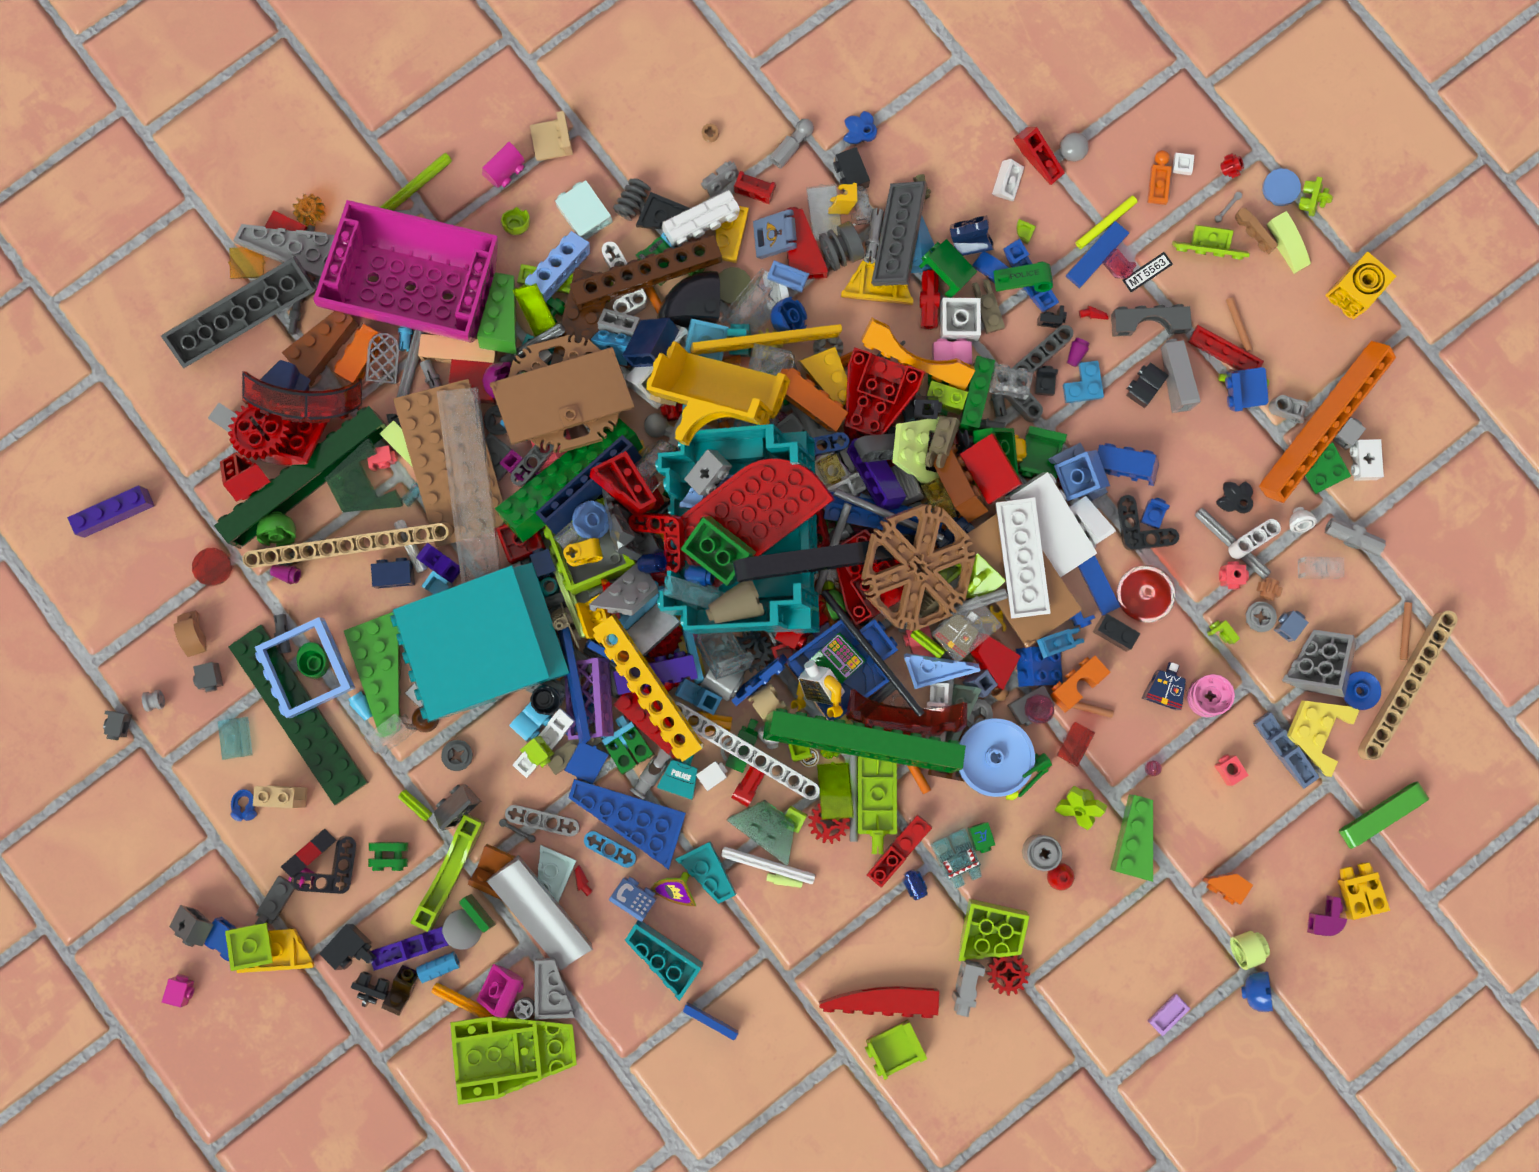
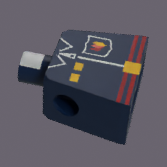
(1166, 688)

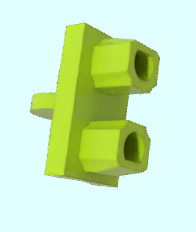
(1314, 188)

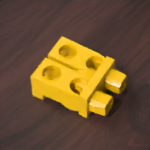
(1363, 892)

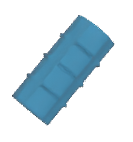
(438, 967)

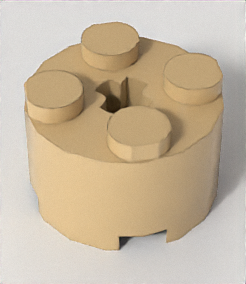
(766, 701)

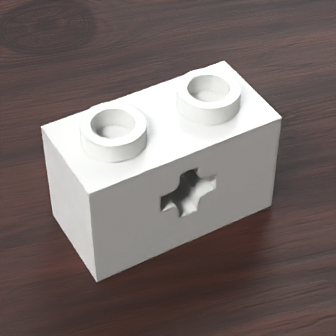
(1372, 452)
(712, 775)

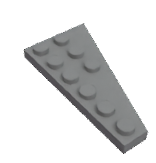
(281, 245)

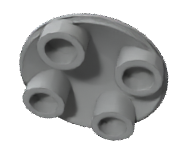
(461, 930)

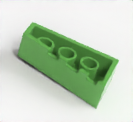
(498, 322)
(1135, 840)

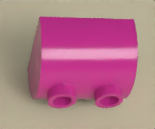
(503, 166)
(500, 991)

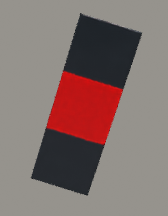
(308, 853)

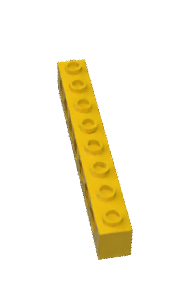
(647, 676)

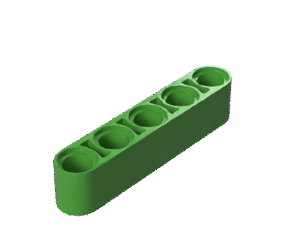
(1383, 814)

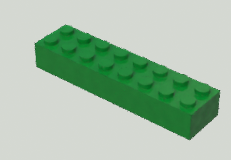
(520, 508)

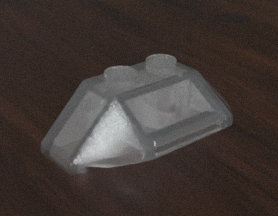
(753, 304)

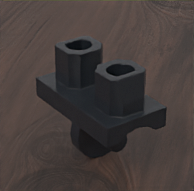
(362, 984)

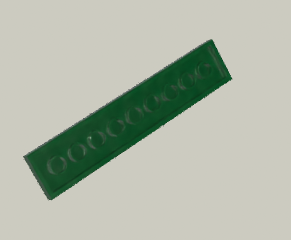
(307, 731)

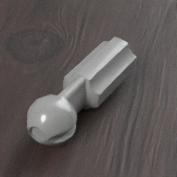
(791, 143)

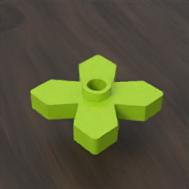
(1082, 805)

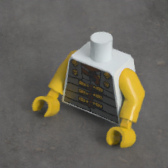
(820, 686)

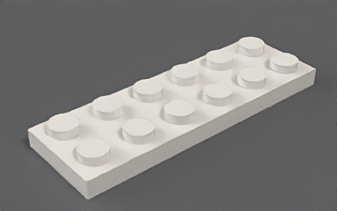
(1023, 558)

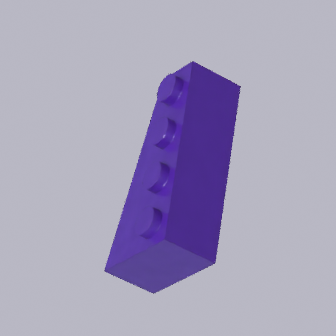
(667, 669)

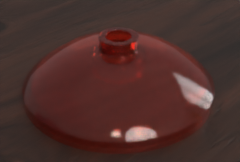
(1144, 605)

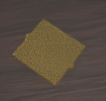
(245, 263)

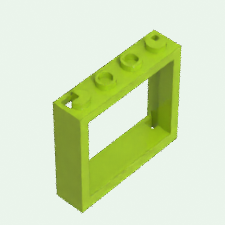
(563, 567)

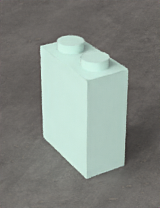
(583, 210)

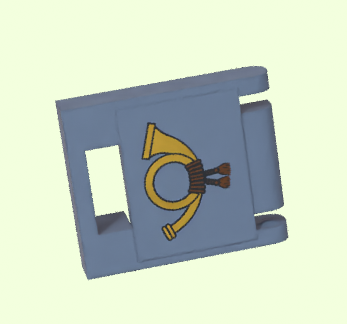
(777, 232)

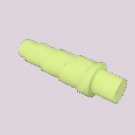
(783, 880)

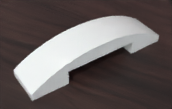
(551, 734)

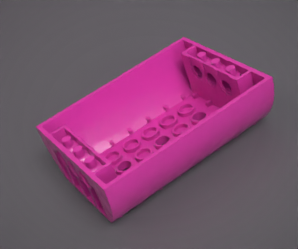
(405, 253)

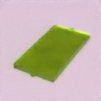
(534, 308)
(835, 791)

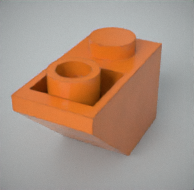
(1230, 885)

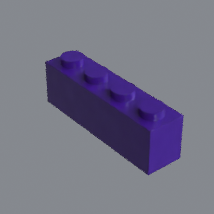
(878, 480)
(110, 511)

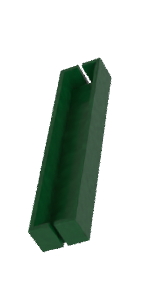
(299, 481)

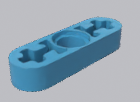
(620, 861)

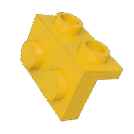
(589, 618)

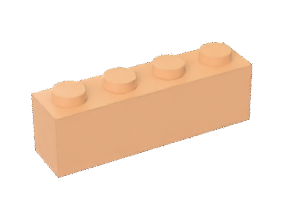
(444, 349)

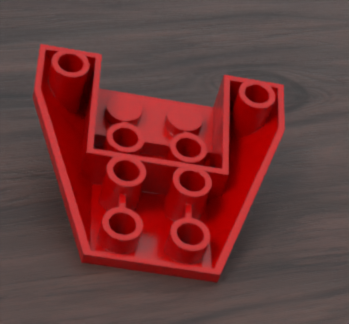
(878, 391)
(853, 591)

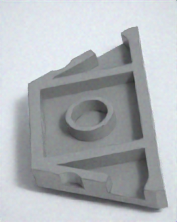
(627, 593)

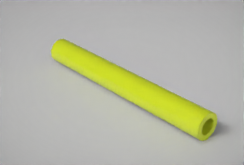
(1106, 222)

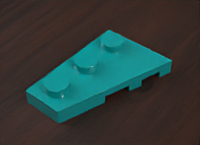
(708, 871)

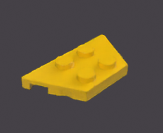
(862, 288)
(287, 953)

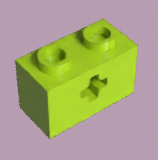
(951, 398)

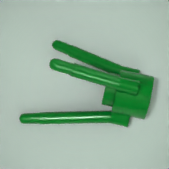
(1041, 765)

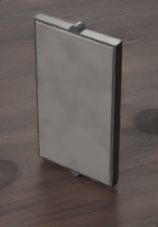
(652, 629)

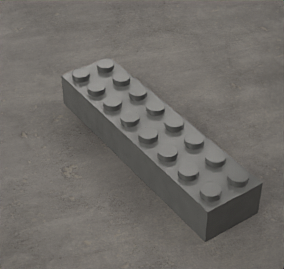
(239, 312)

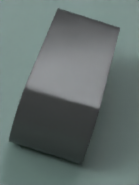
(875, 447)

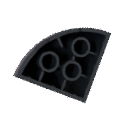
(693, 298)

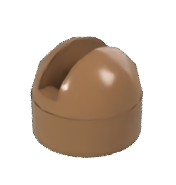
(1000, 694)

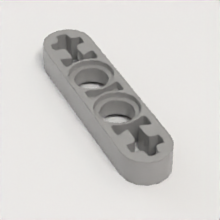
(542, 822)

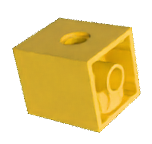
(1360, 285)

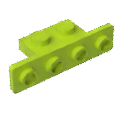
(1211, 240)

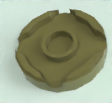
(732, 283)

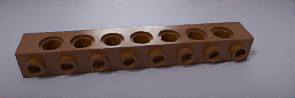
(639, 280)

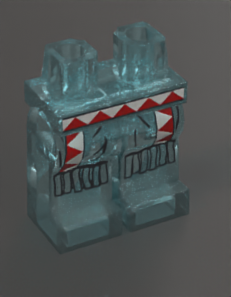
(956, 864)

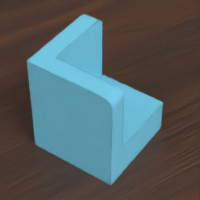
(436, 583)

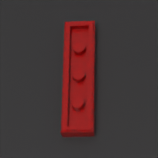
(1223, 349)

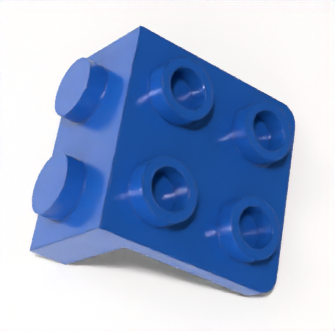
(1246, 388)
(1036, 670)

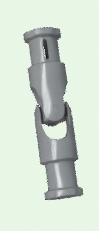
(647, 779)

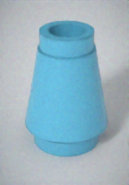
(360, 705)

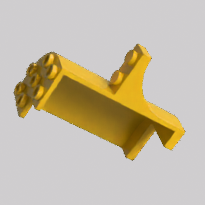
(714, 390)

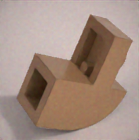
(189, 634)

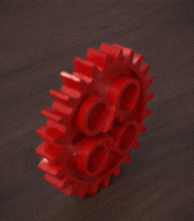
(245, 440)

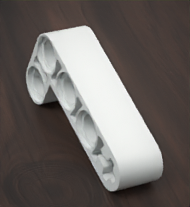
(626, 300)

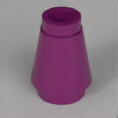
(1077, 351)
(286, 573)

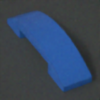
(1018, 256)

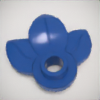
(857, 128)

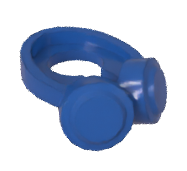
(249, 812)

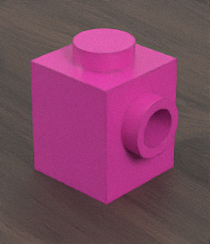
(178, 991)

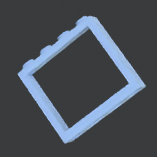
(332, 653)

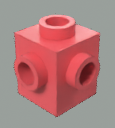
(1227, 577)

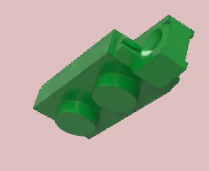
(750, 736)

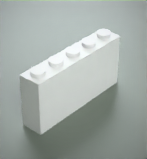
(1060, 532)

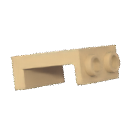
(280, 796)

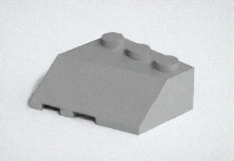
(1323, 664)

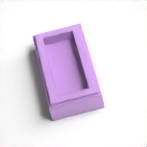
(1169, 1014)

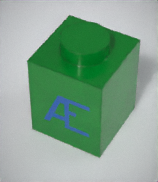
(981, 837)

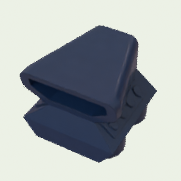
(972, 236)
(286, 376)

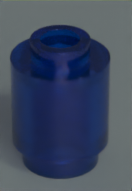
(652, 563)
(915, 884)

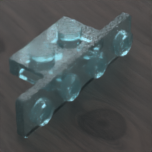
(691, 591)

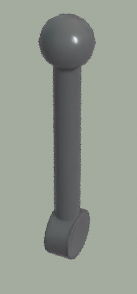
(503, 822)

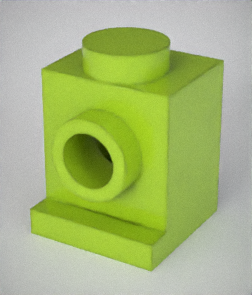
(538, 751)

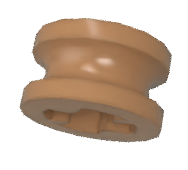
(714, 129)

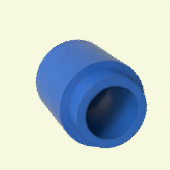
(699, 574)

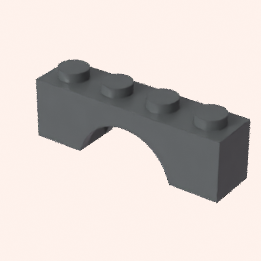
(1174, 319)

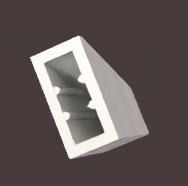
(1095, 523)

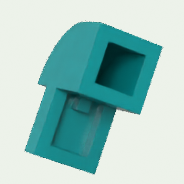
(739, 330)

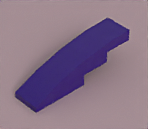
(408, 948)

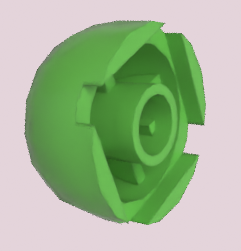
(276, 529)

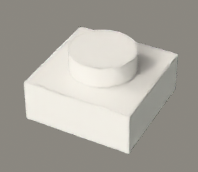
(1183, 164)

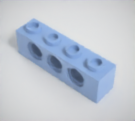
(578, 251)

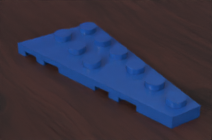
(641, 822)

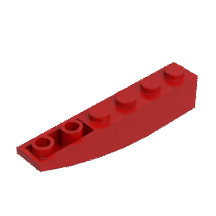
(886, 1000)

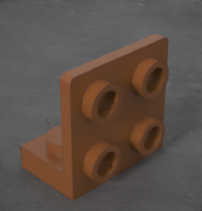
(489, 863)

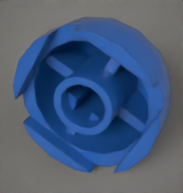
(788, 315)
(1258, 991)

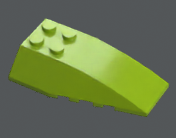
(507, 1054)

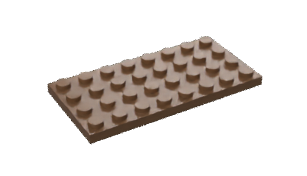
(424, 440)

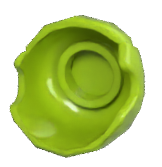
(515, 221)

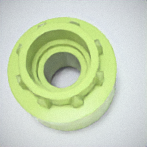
(1249, 949)

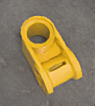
(586, 552)

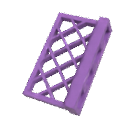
(600, 697)

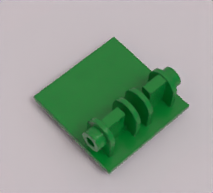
(1327, 470)

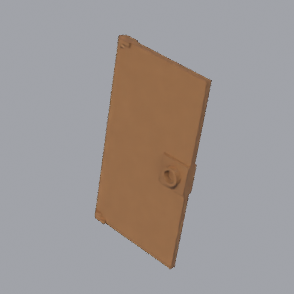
(561, 395)
(1061, 601)

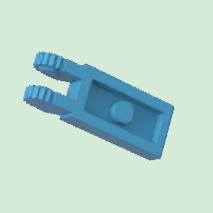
(1058, 642)

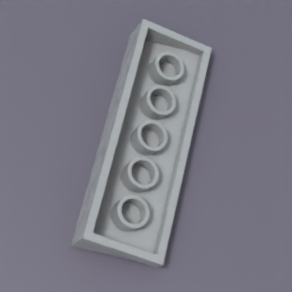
(539, 912)

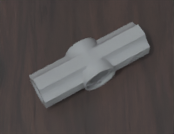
(1355, 536)

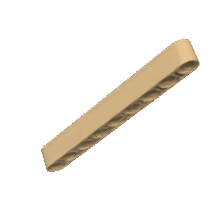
(1416, 680)

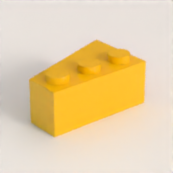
(828, 373)

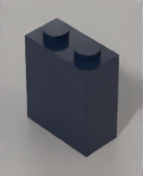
(649, 340)

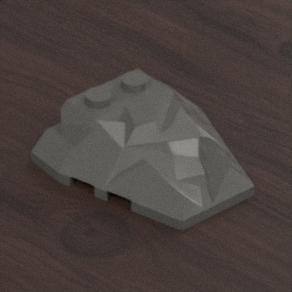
(626, 540)

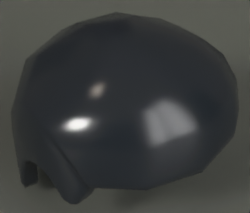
(545, 700)

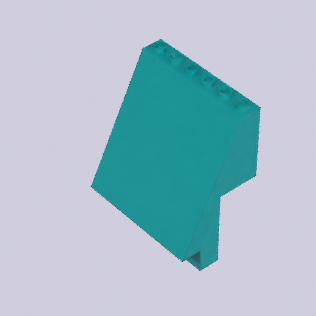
(479, 642)

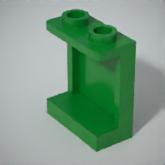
(949, 266)
(1040, 446)

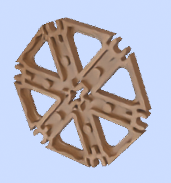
(572, 350)
(931, 562)

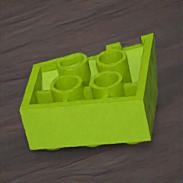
(992, 931)

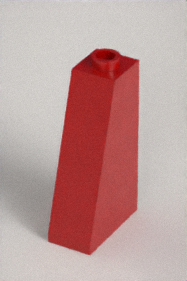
(807, 254)

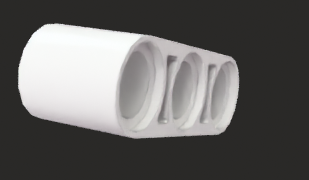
(1261, 536)

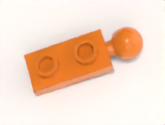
(1159, 179)

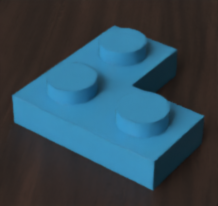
(1088, 388)

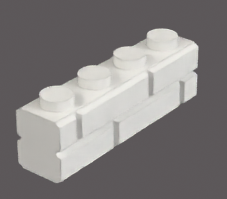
(701, 218)

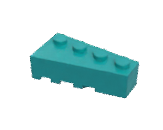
(665, 958)

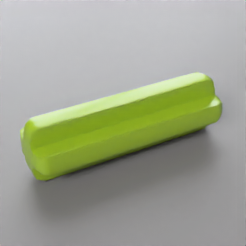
(927, 643)
(415, 805)

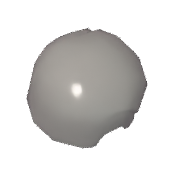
(1074, 146)

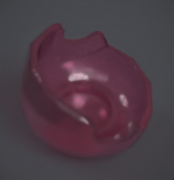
(1039, 709)

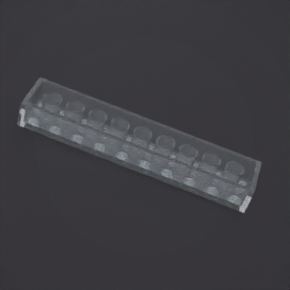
(469, 482)

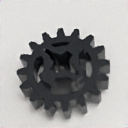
(755, 643)

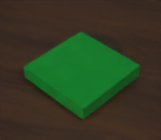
(477, 913)

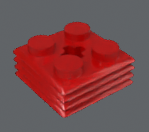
(515, 550)

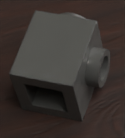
(207, 677)

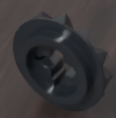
(489, 421)

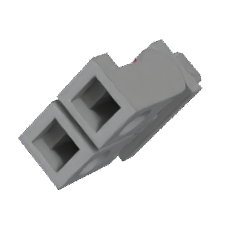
(965, 986)

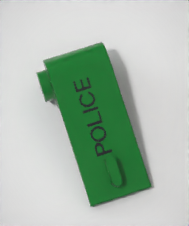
(1034, 275)

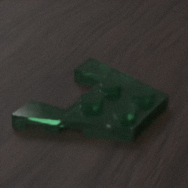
(352, 486)

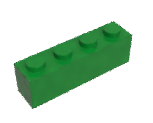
(977, 395)

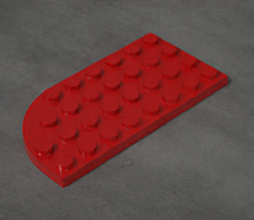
(761, 504)

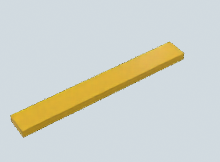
(766, 339)

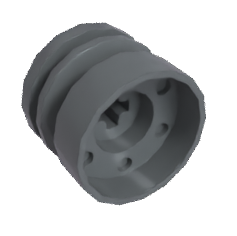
(844, 245)

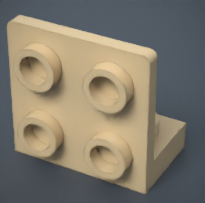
(551, 138)

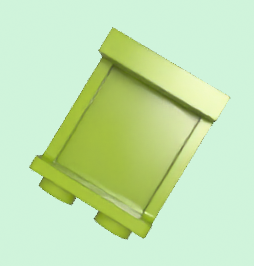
(895, 1049)

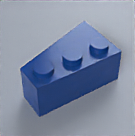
(1129, 462)

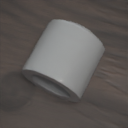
(723, 687)
(1032, 849)

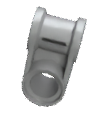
(1292, 408)

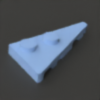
(933, 670)

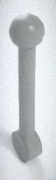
(1237, 196)

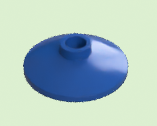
(1370, 690)

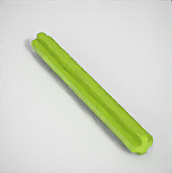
(416, 183)

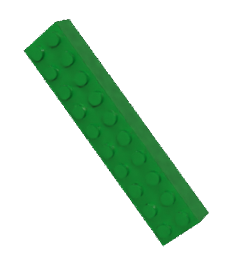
(864, 741)

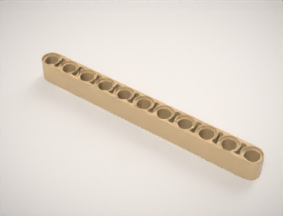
(339, 548)

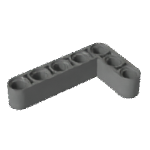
(1026, 363)

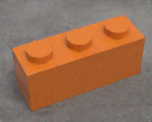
(355, 358)

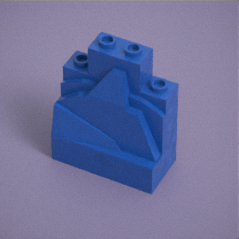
(867, 677)

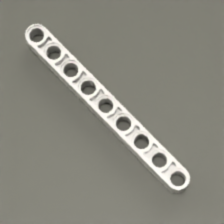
(750, 757)

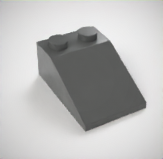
(452, 810)

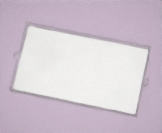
(818, 205)

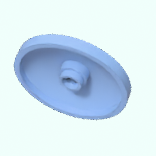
(996, 757)

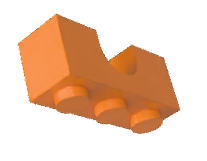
(1091, 672)

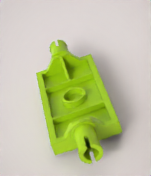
(877, 800)

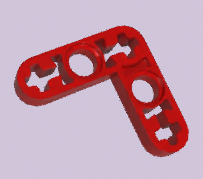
(669, 533)

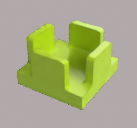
(249, 946)

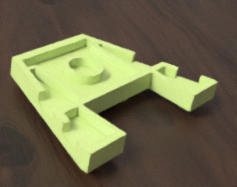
(912, 448)

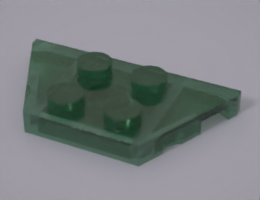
(767, 828)

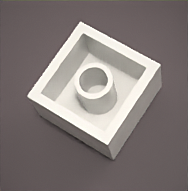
(960, 318)

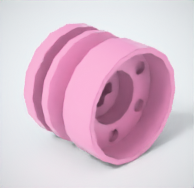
(1217, 687)

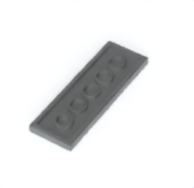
(899, 233)

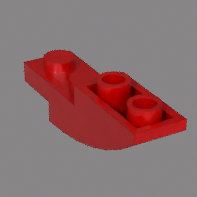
(899, 850)

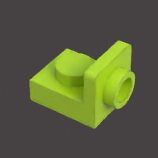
(1227, 633)

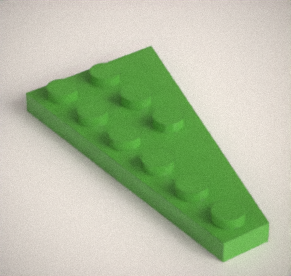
(377, 664)

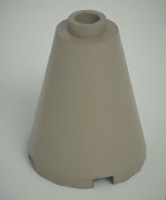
(736, 604)

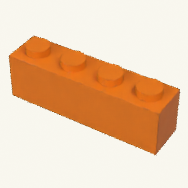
(813, 402)

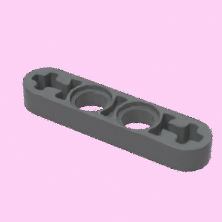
(533, 453)

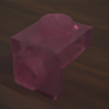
(1118, 264)

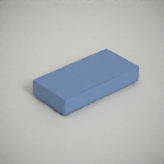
(787, 276)

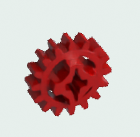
(667, 645)
(826, 831)
(1008, 982)

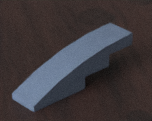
(1286, 750)

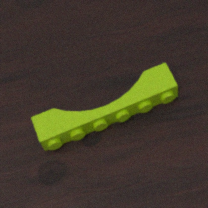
(455, 859)

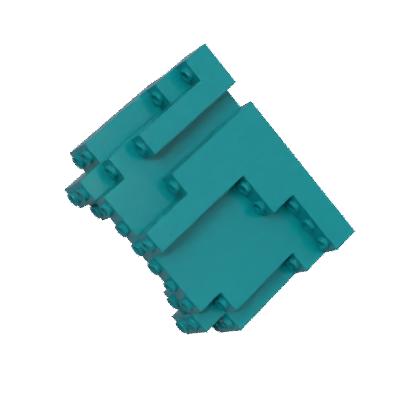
(786, 600)

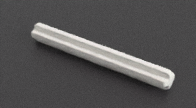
(768, 865)

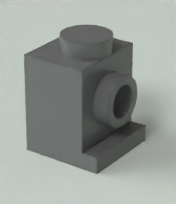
(116, 725)

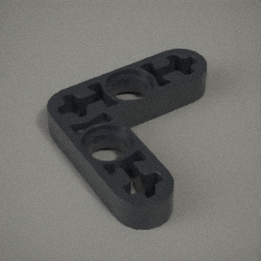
(1140, 536)
(331, 879)

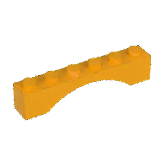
(952, 371)

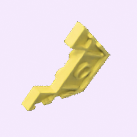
(1312, 727)

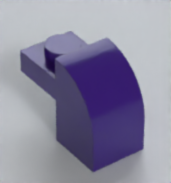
(439, 563)

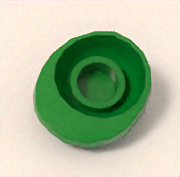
(312, 660)

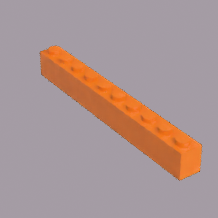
(1327, 421)

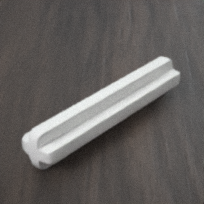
(412, 550)

